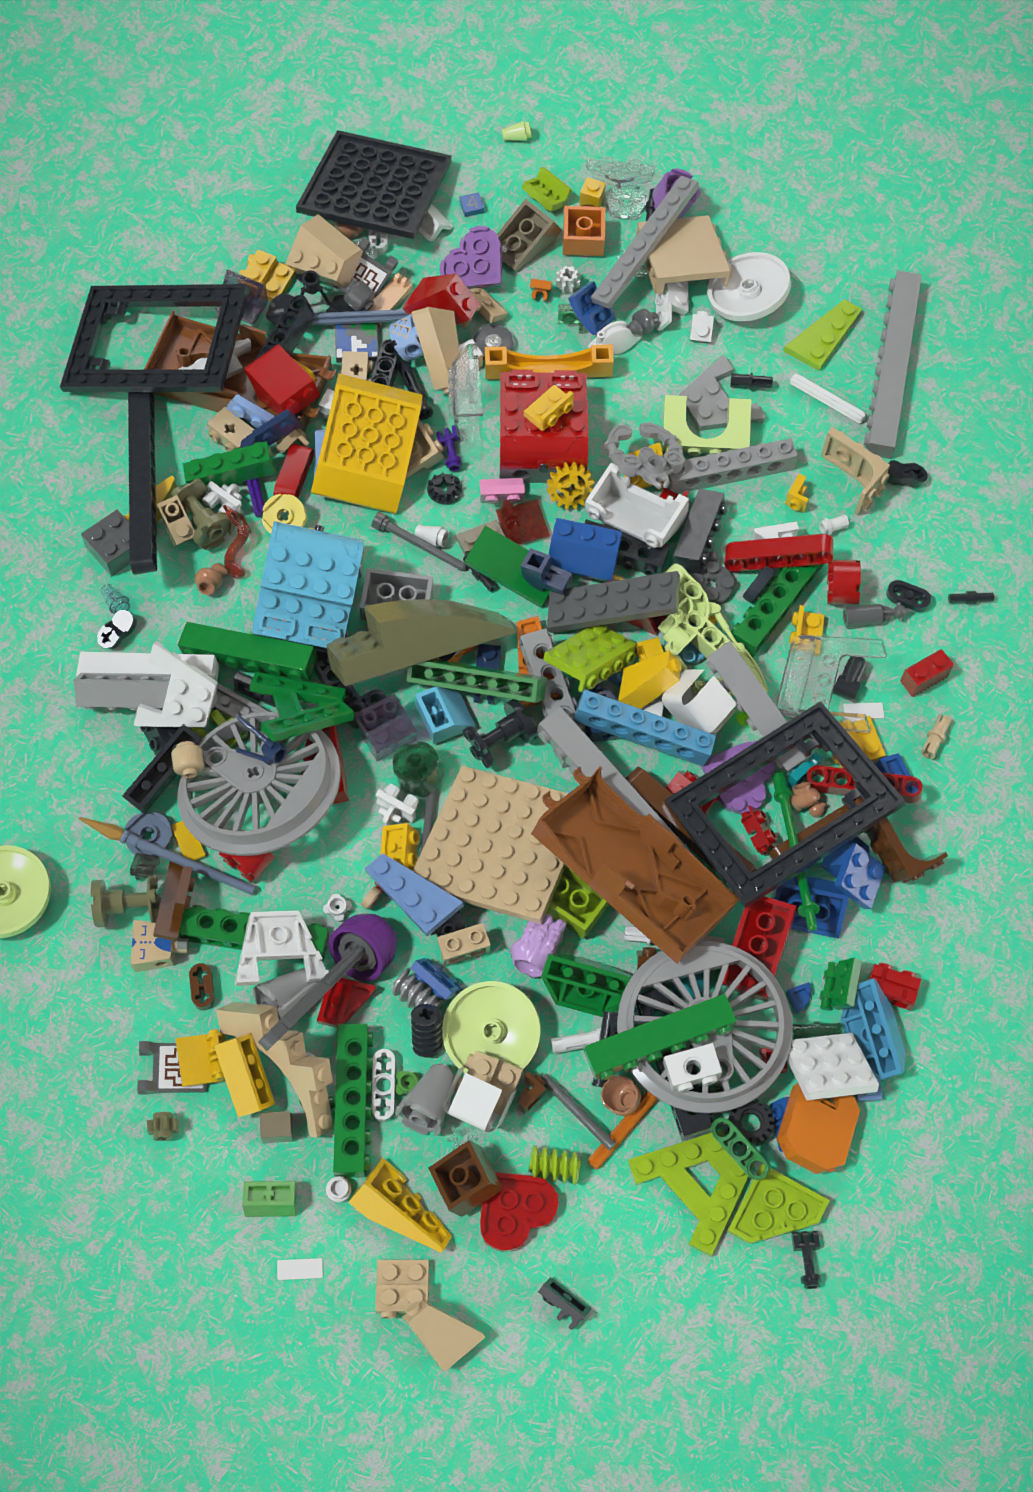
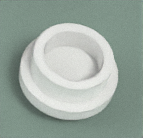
(338, 1189)

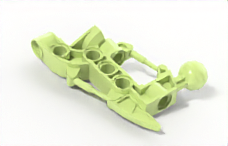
(697, 610)

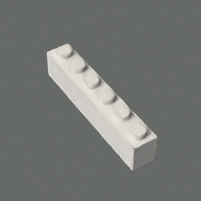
(139, 663)

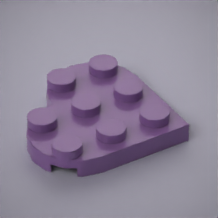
(477, 259)
(748, 791)

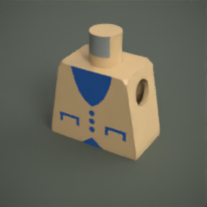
(153, 952)

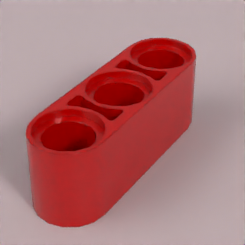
(294, 470)

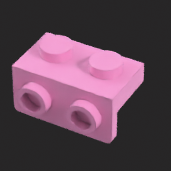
(501, 489)

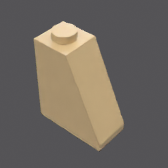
(441, 1334)

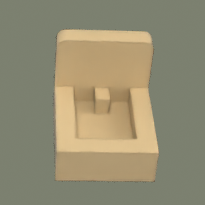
(286, 441)

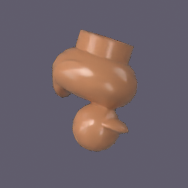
(210, 579)
(806, 796)

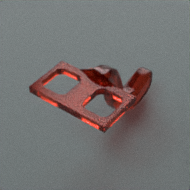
(243, 530)

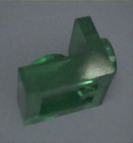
(567, 316)

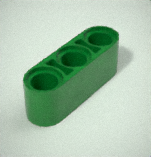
(729, 1142)

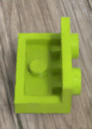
(547, 190)

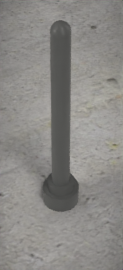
(382, 522)

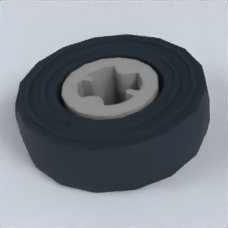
(758, 584)

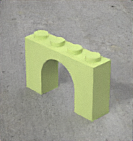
(734, 437)

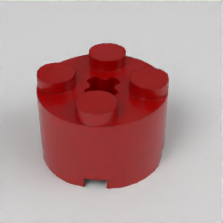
(844, 582)
(249, 866)

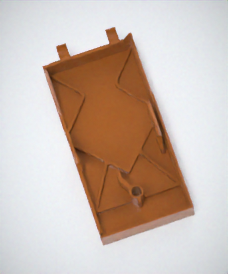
(187, 340)
(634, 865)

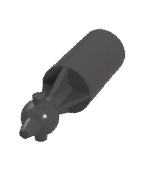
(872, 614)

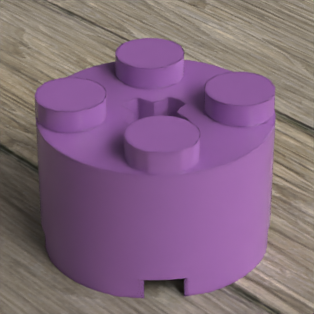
(667, 183)

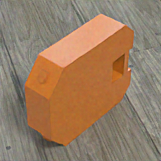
(817, 1131)

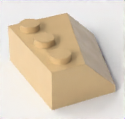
(325, 251)

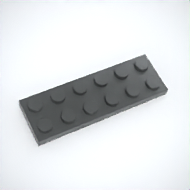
(614, 602)

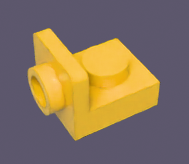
(795, 497)

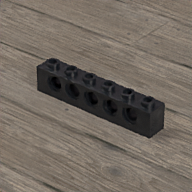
(688, 1125)

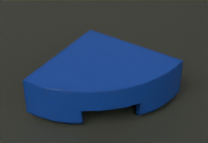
(799, 996)

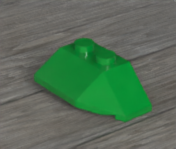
(584, 984)

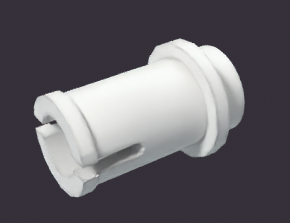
(828, 526)

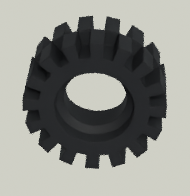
(764, 1117)

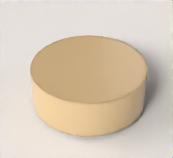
(372, 898)

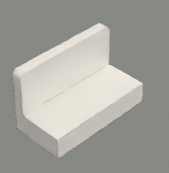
(433, 224)

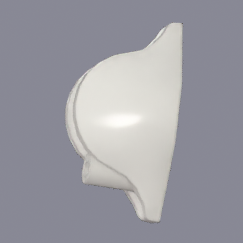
(617, 335)

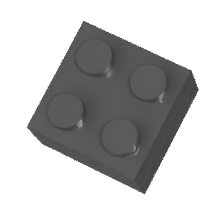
(109, 542)

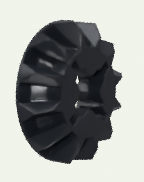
(437, 494)

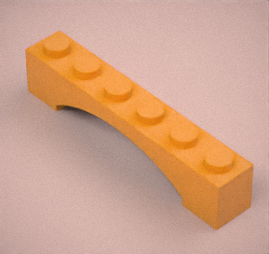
(593, 361)

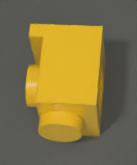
(648, 648)

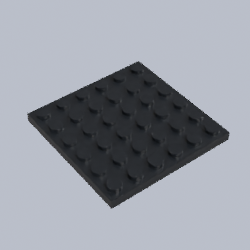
(374, 184)

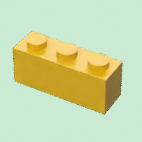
(244, 1075)

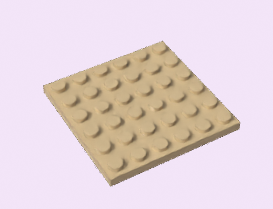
(486, 849)

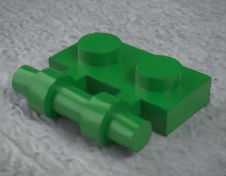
(846, 978)

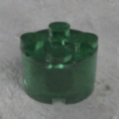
(417, 769)

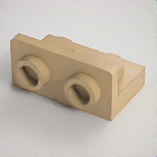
(463, 944)

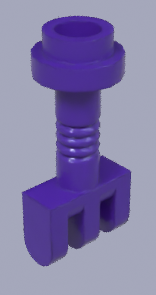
(453, 462)

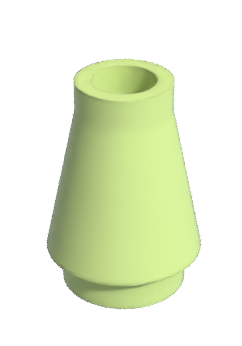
(517, 132)

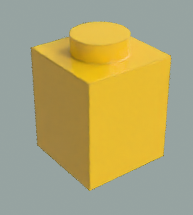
(592, 192)

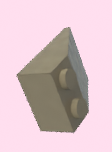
(526, 235)

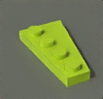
(823, 336)

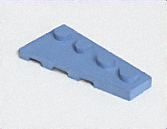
(415, 896)

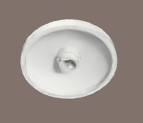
(754, 290)

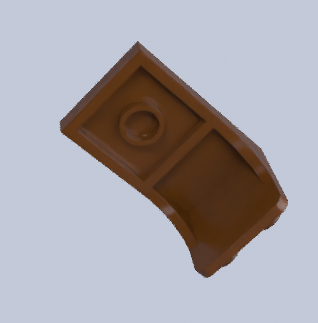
(895, 857)

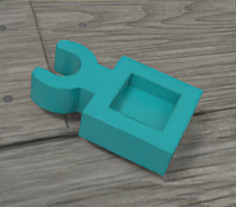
(799, 773)

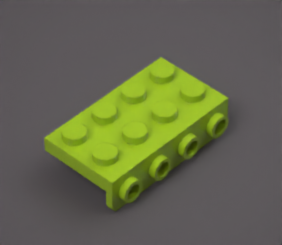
(592, 655)

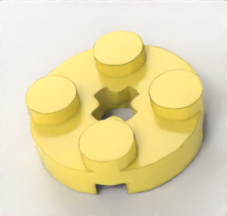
(285, 503)

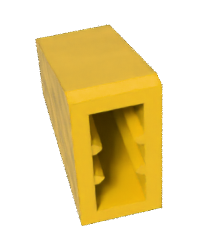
(649, 679)

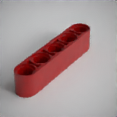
(779, 552)
(831, 774)

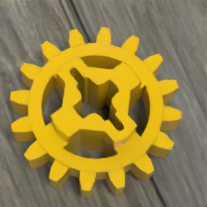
(566, 478)

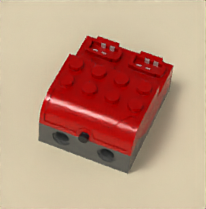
(525, 448)

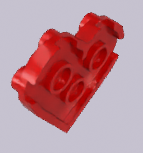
(515, 1210)

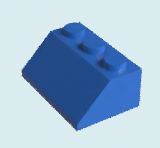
(585, 549)
(826, 895)

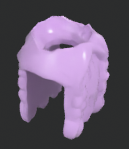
(536, 942)

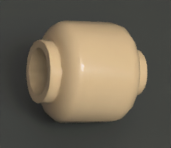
(187, 759)

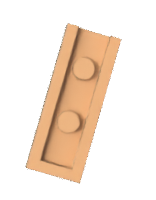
(392, 294)

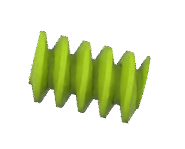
(554, 1164)

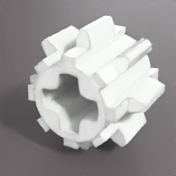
(568, 279)

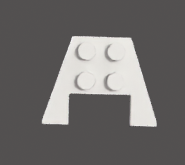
(187, 697)
(275, 937)

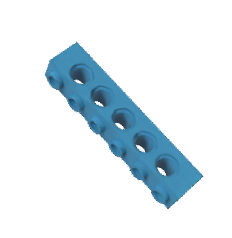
(644, 728)

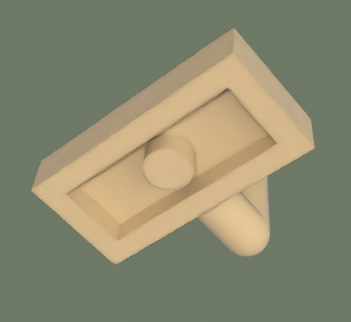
(488, 307)

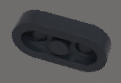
(908, 595)

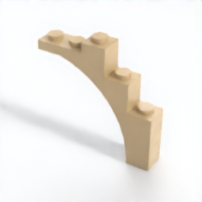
(305, 1073)

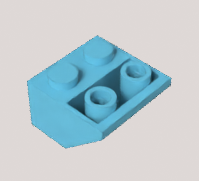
(443, 713)

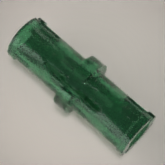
(815, 1030)

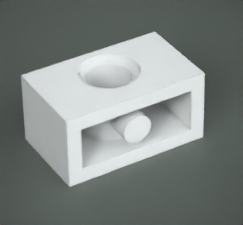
(703, 1057)

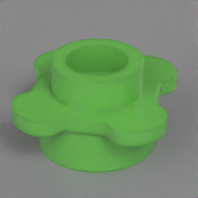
(402, 1077)

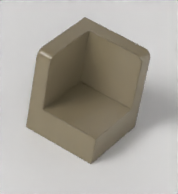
(276, 1127)

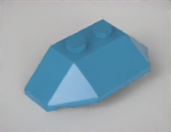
(875, 1030)

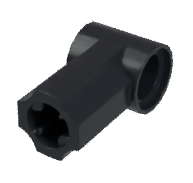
(849, 681)

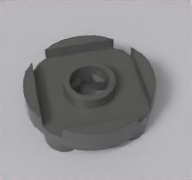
(722, 578)

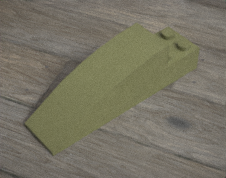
(412, 633)

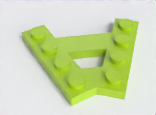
(711, 1211)

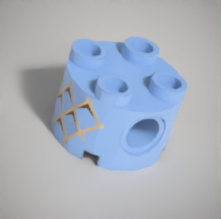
(407, 339)

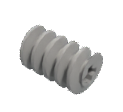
(414, 992)

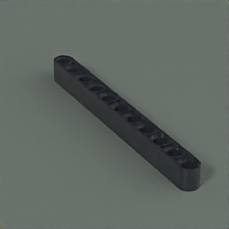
(142, 483)

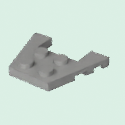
(707, 400)

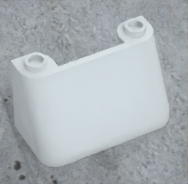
(635, 509)

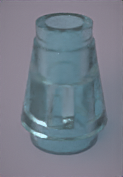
(115, 599)

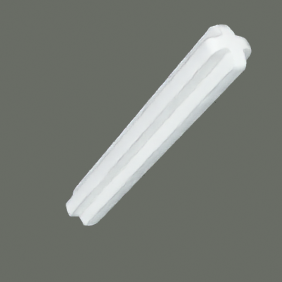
(827, 398)

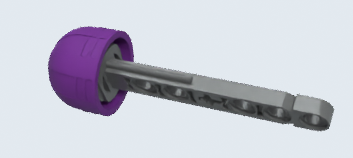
(361, 949)

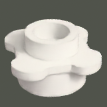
(337, 900)

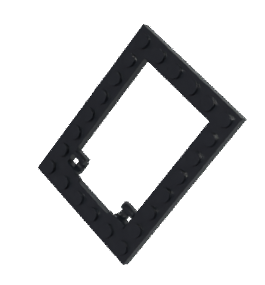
(106, 301)
(823, 729)

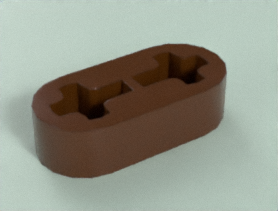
(207, 986)

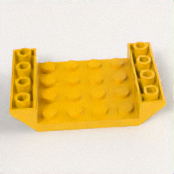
(367, 444)

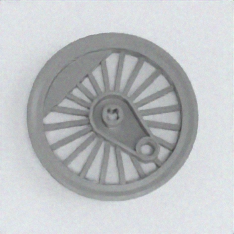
(255, 783)
(702, 959)

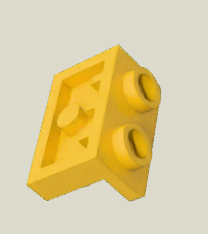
(549, 407)
(806, 623)
(401, 844)

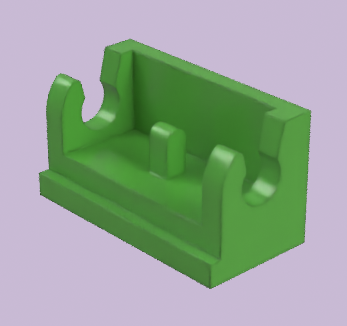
(269, 1198)

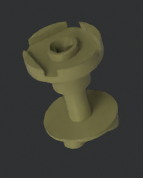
(210, 526)
(116, 901)

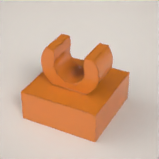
(540, 286)

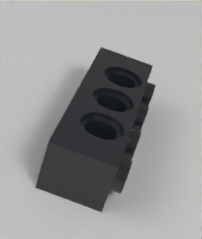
(634, 548)

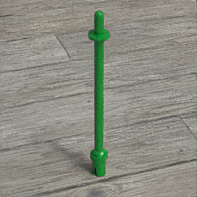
(783, 795)

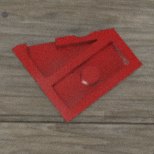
(343, 1002)

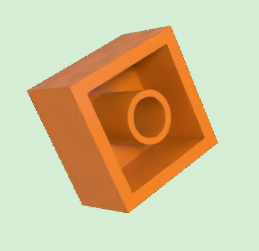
(584, 230)

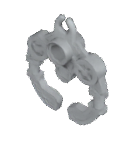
(648, 464)

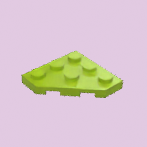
(776, 1208)

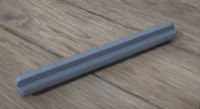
(357, 317)

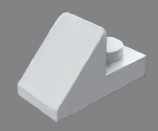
(776, 531)

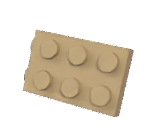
(858, 463)

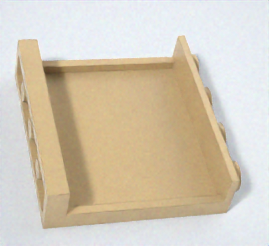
(687, 254)

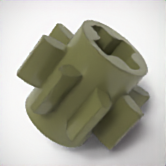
(162, 1126)

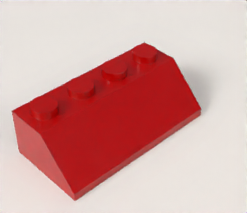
(763, 935)

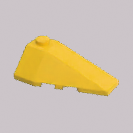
(390, 1202)

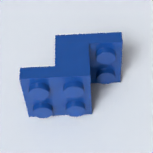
(856, 871)

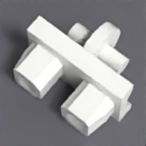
(224, 496)
(393, 808)

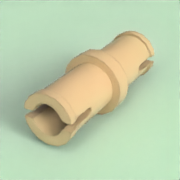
(936, 736)

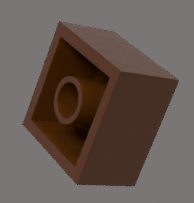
(465, 1178)

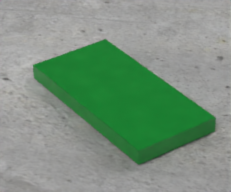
(501, 561)

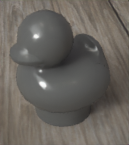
(643, 322)

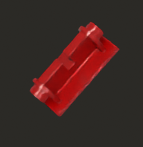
(756, 821)

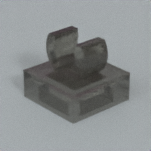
(144, 865)

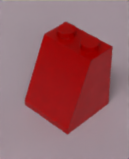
(444, 293)
(281, 382)

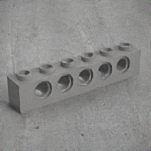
(734, 466)
(541, 642)

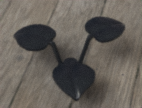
(311, 285)

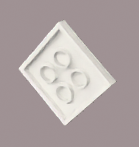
(831, 1067)

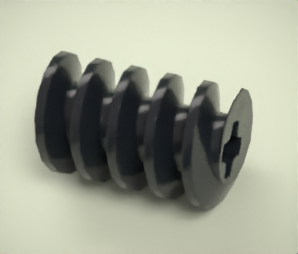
(426, 1030)

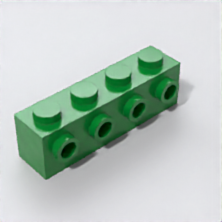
(232, 466)

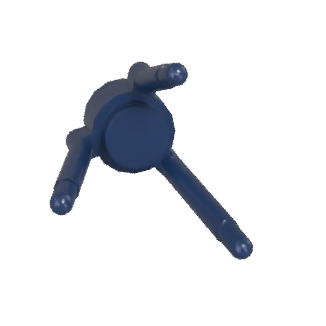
(271, 750)

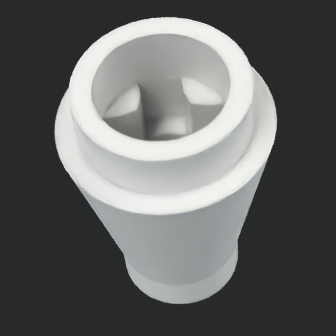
(434, 535)

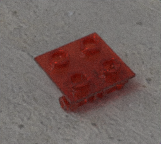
(522, 521)

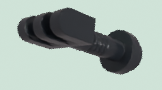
(810, 1279)

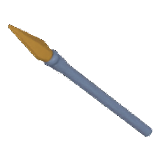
(116, 833)

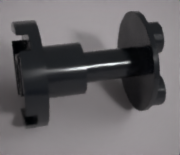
(506, 729)

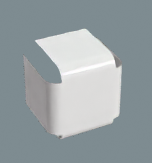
(702, 711)
(475, 1102)

